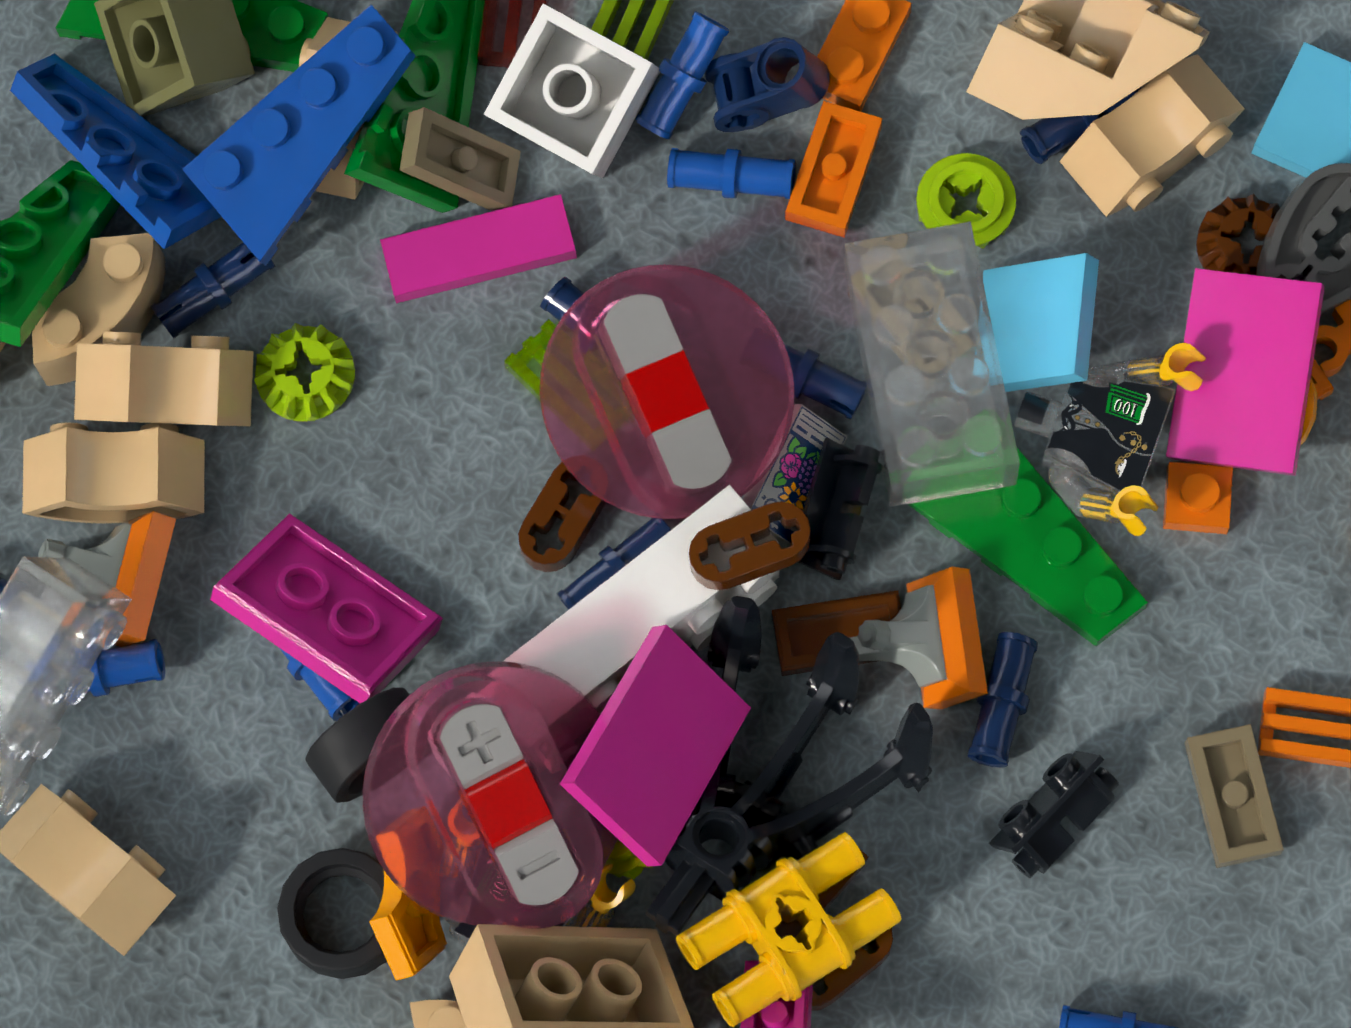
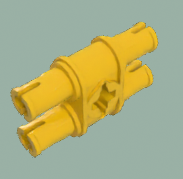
(788, 963)

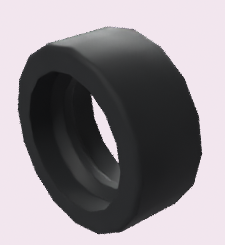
(344, 748)
(292, 905)

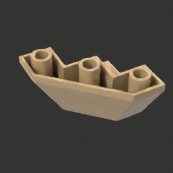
(1081, 54)

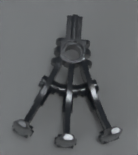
(833, 687)

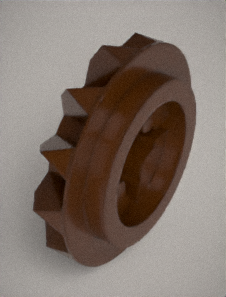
(1228, 220)

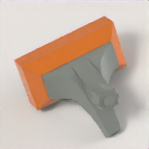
(129, 561)
(932, 639)

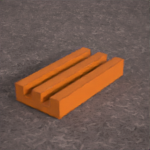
(1300, 751)

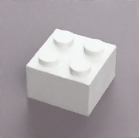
(572, 91)

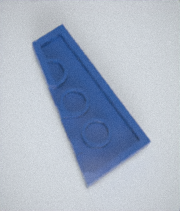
(284, 146)
(117, 148)

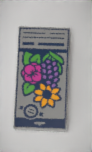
(794, 467)

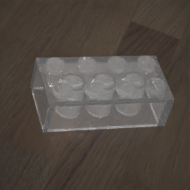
(931, 364)
(50, 636)

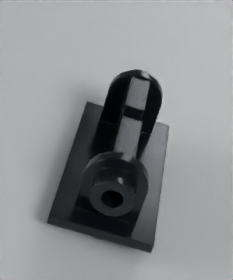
(834, 505)
(1068, 791)

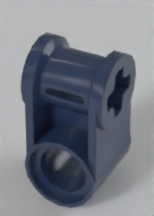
(753, 85)

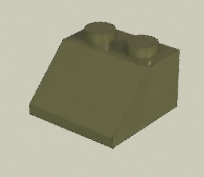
(173, 50)

